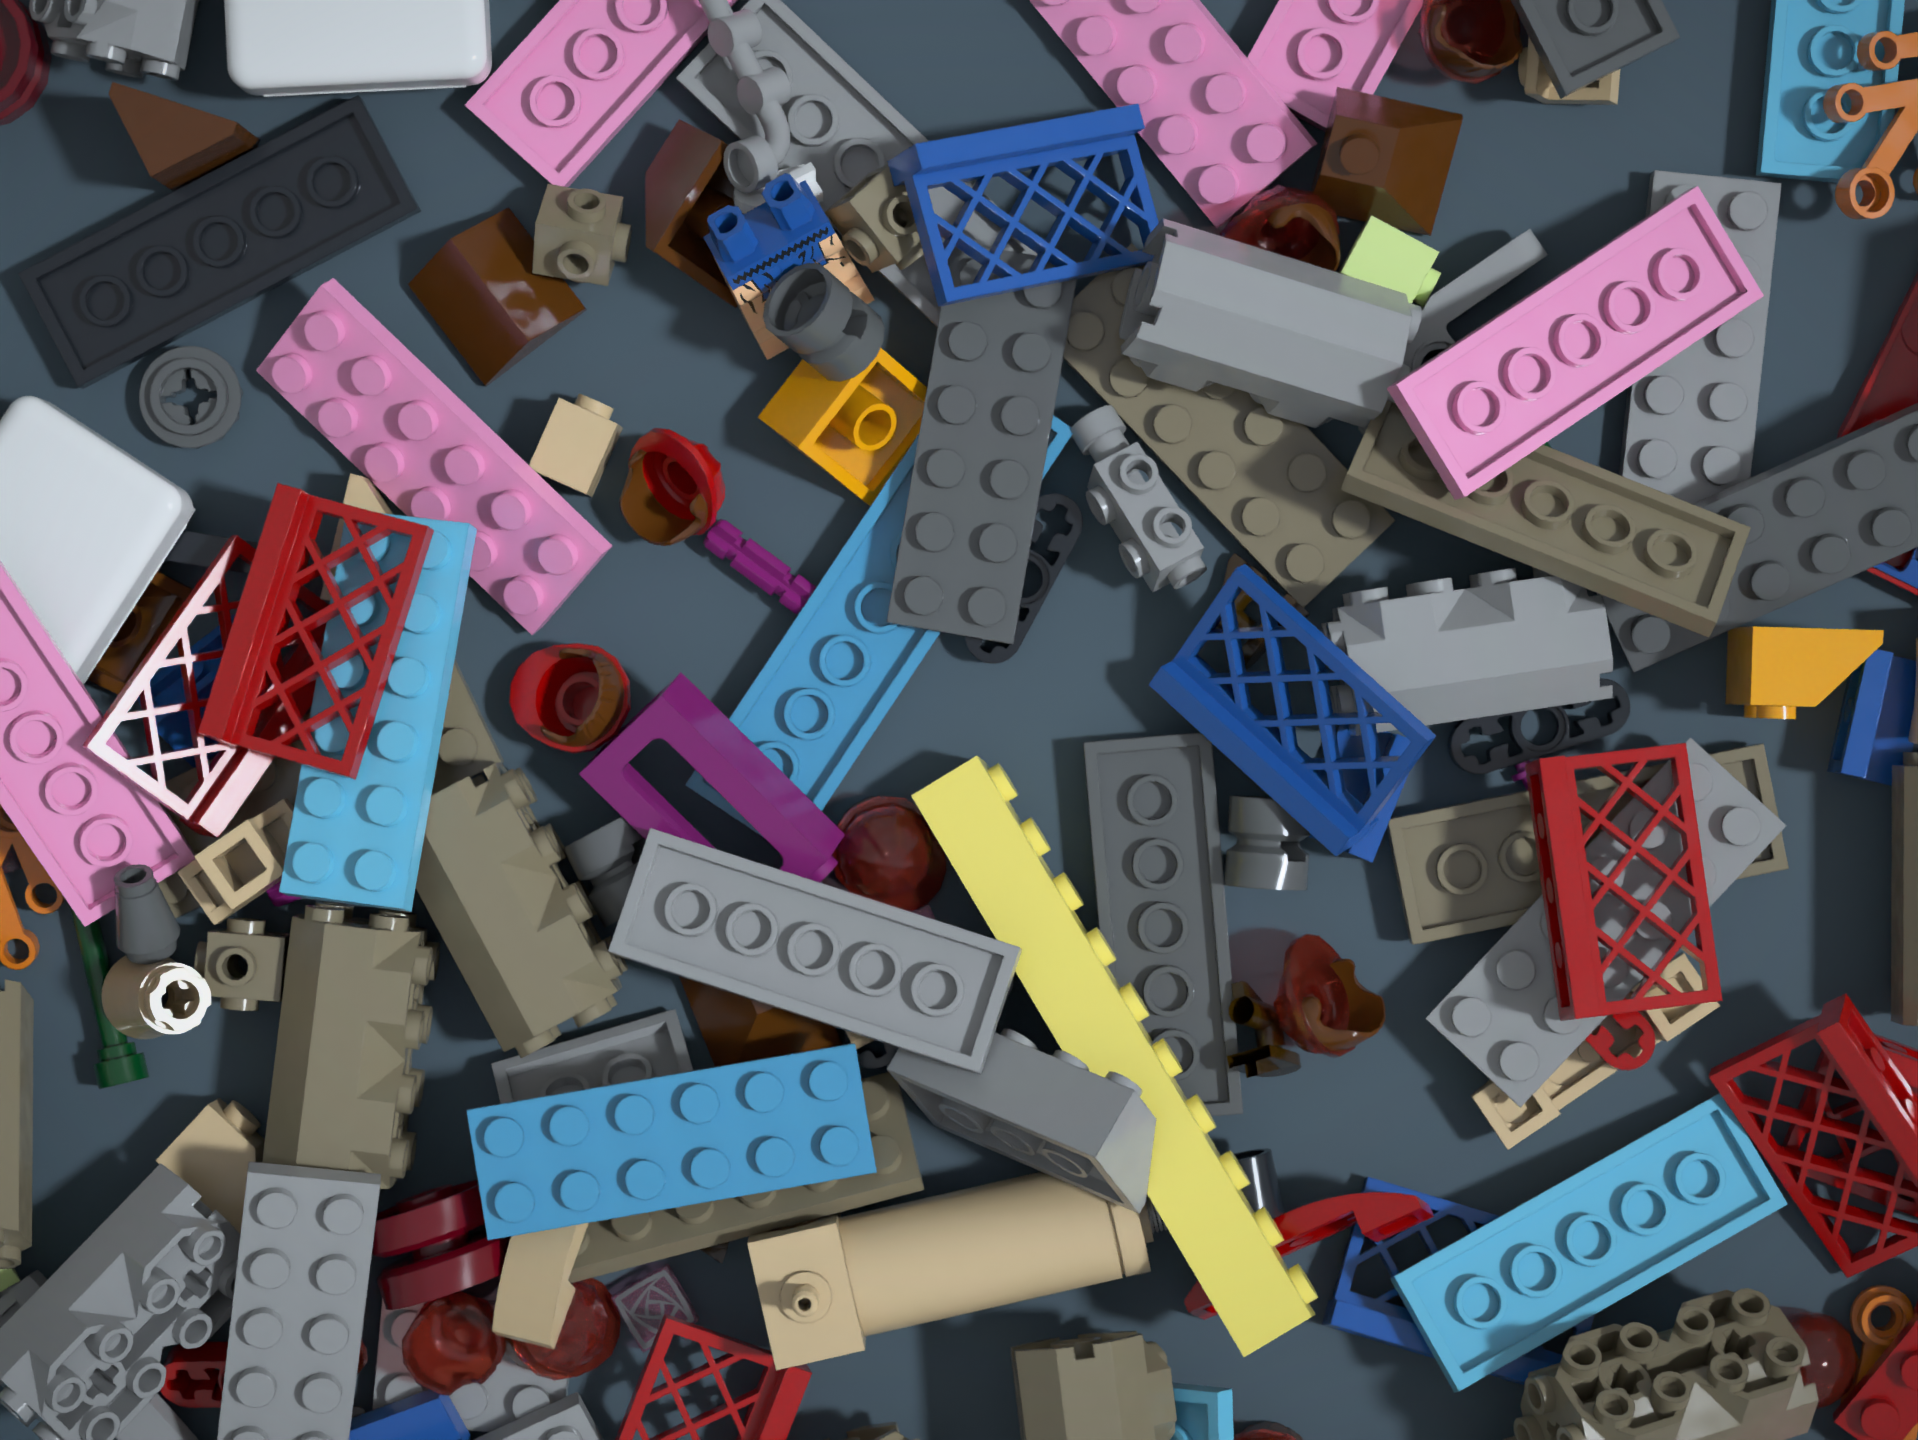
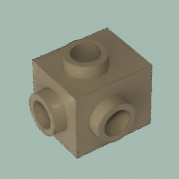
(877, 222)
(580, 235)
(265, 957)

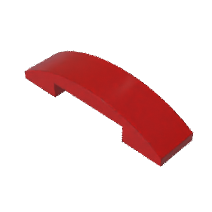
(1375, 1212)

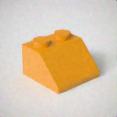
(851, 426)
(1791, 667)

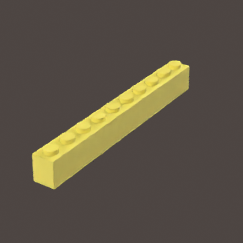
(1102, 1027)

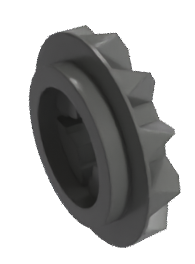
(168, 377)

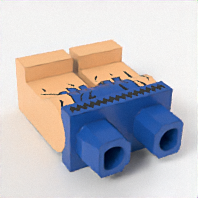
(769, 242)

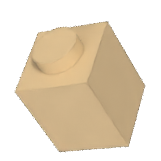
(577, 444)

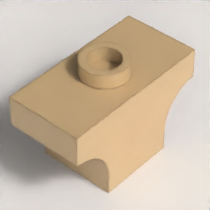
(240, 863)

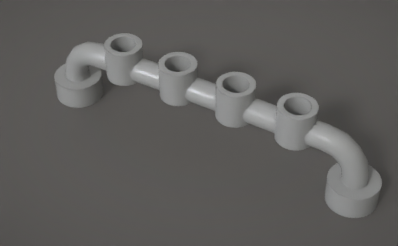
(761, 92)

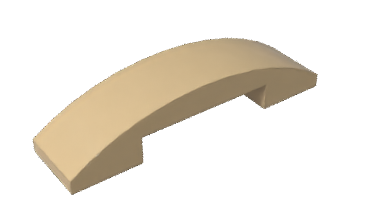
(1585, 1067)
(535, 1285)

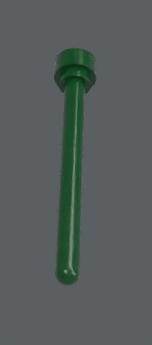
(118, 1058)

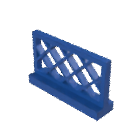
(1006, 154)
(1272, 753)
(1392, 1323)

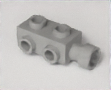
(1136, 508)

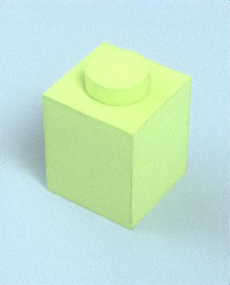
(1392, 261)

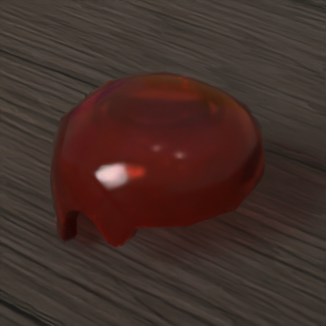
(452, 1343)
(1830, 1354)

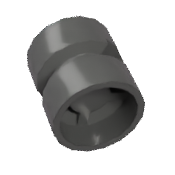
(823, 322)
(1266, 846)
(609, 862)

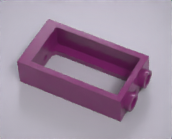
(727, 763)

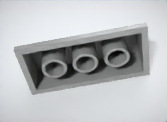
(1041, 1114)

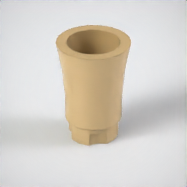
(134, 995)

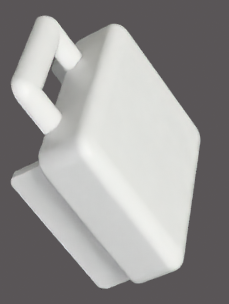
(356, 45)
(80, 526)

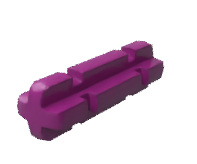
(759, 565)

